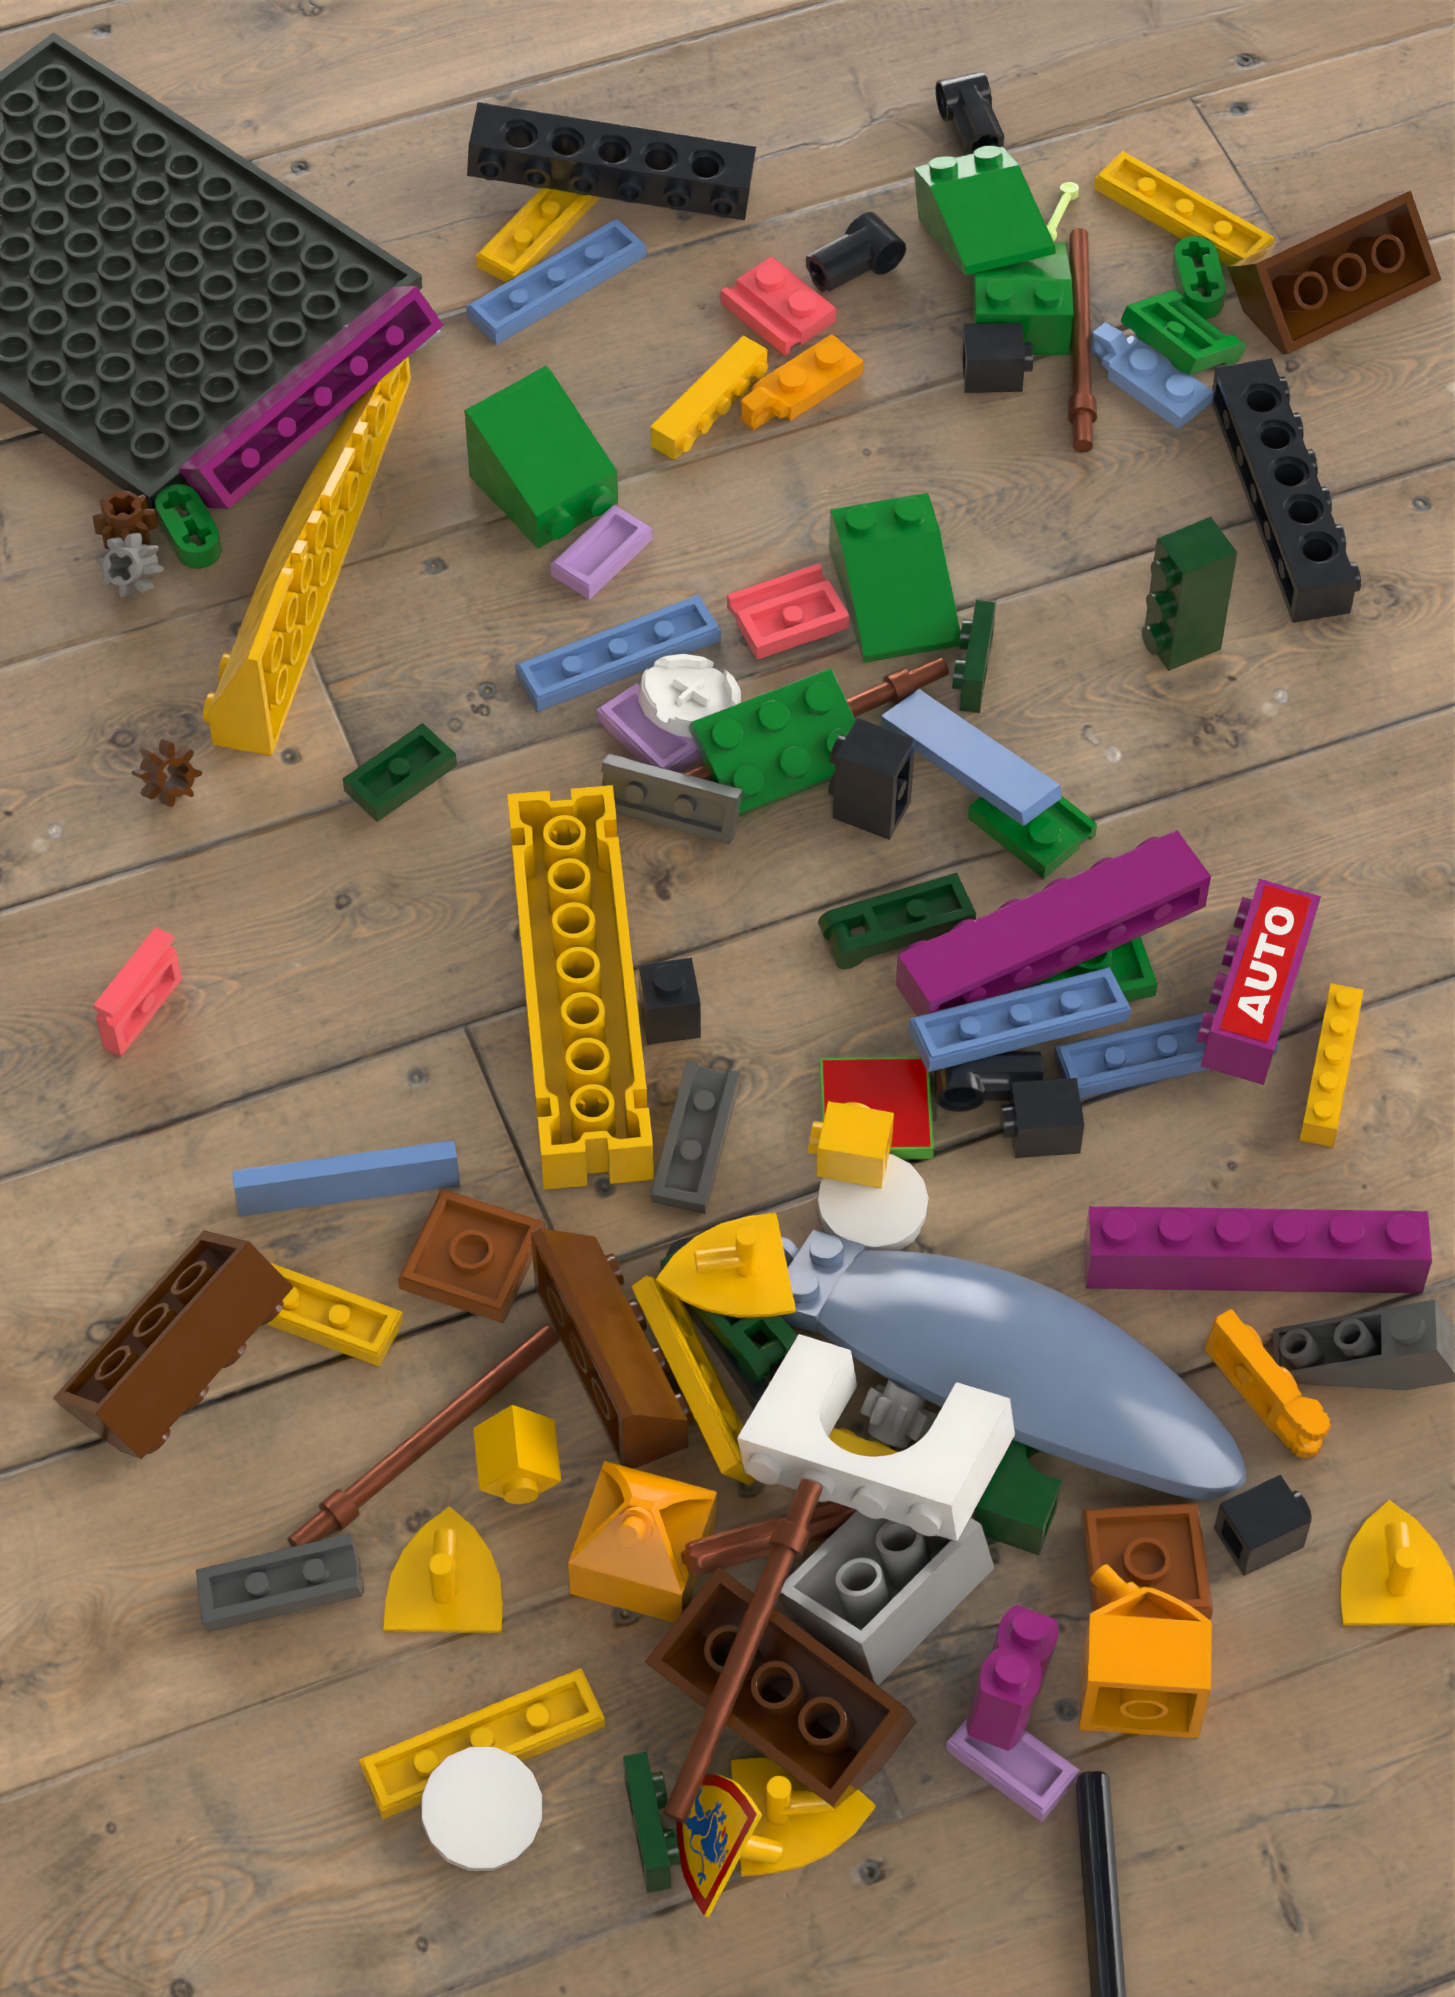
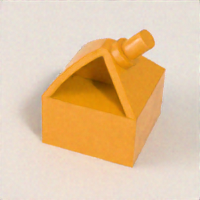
(635, 1541)
(1144, 1662)

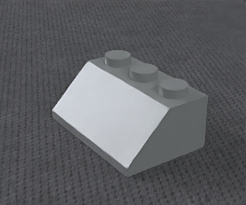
(883, 1589)

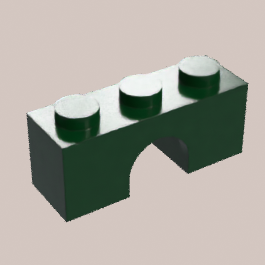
(1018, 1501)

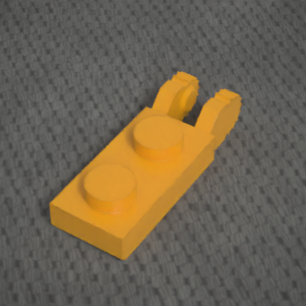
(1266, 1386)

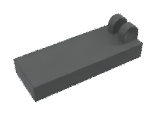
(672, 799)
(695, 1138)
(279, 1582)

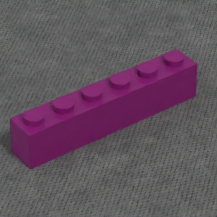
(311, 397)
(1055, 927)
(1257, 1249)

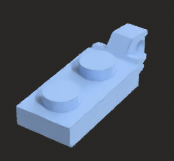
(1149, 376)

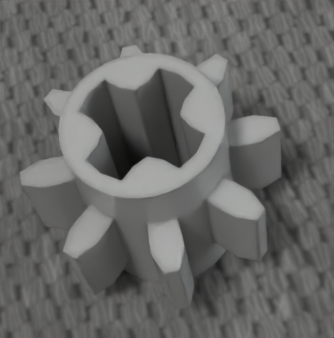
(121, 556)
(897, 1414)

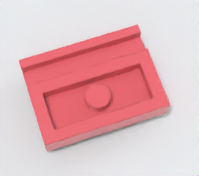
(778, 305)
(788, 611)
(137, 992)

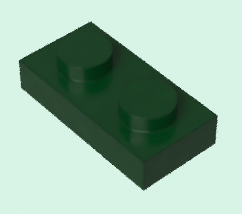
(971, 672)
(399, 772)
(655, 1845)

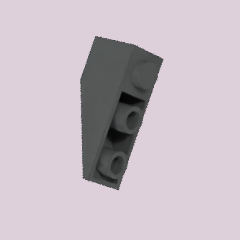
(1371, 1349)

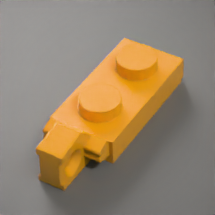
(801, 382)

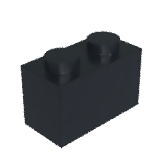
(872, 777)

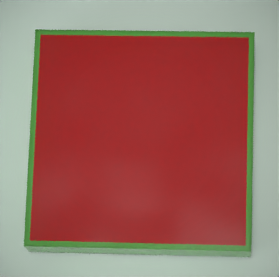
(886, 1085)

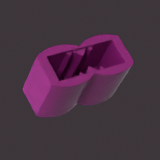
(1012, 1677)

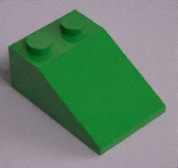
(981, 210)
(1030, 294)
(894, 577)

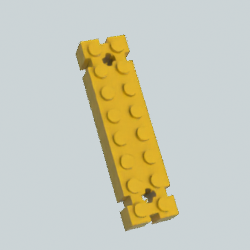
(579, 989)

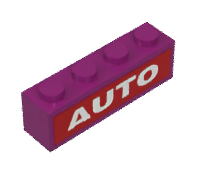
(1259, 981)

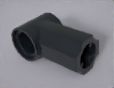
(968, 105)
(864, 247)
(985, 1079)

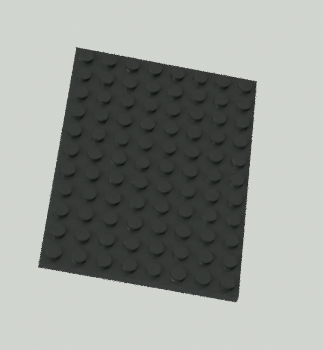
(153, 271)

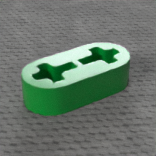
(1207, 276)
(197, 523)

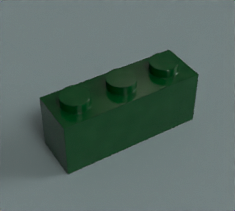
(1189, 593)

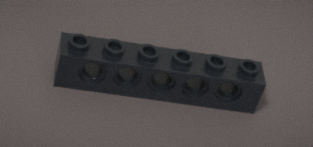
(610, 161)
(1284, 490)

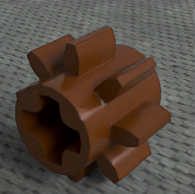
(124, 515)
(155, 779)

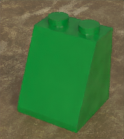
(539, 458)

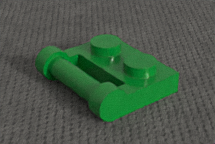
(1181, 333)

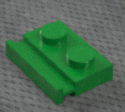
(1044, 840)

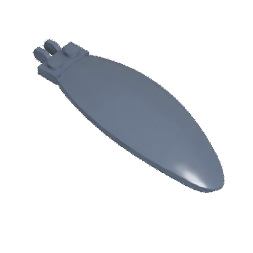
(1069, 1372)

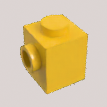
(852, 1143)
(517, 1455)

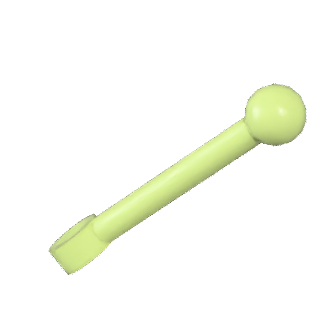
(1068, 192)

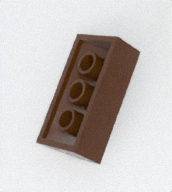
(1336, 271)
(175, 1343)
(609, 1347)
(797, 1698)

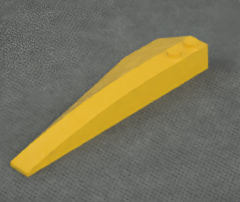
(300, 576)

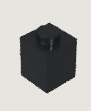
(995, 357)
(669, 1001)
(1043, 1118)
(1263, 1524)

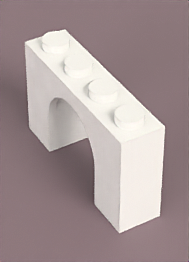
(922, 1487)

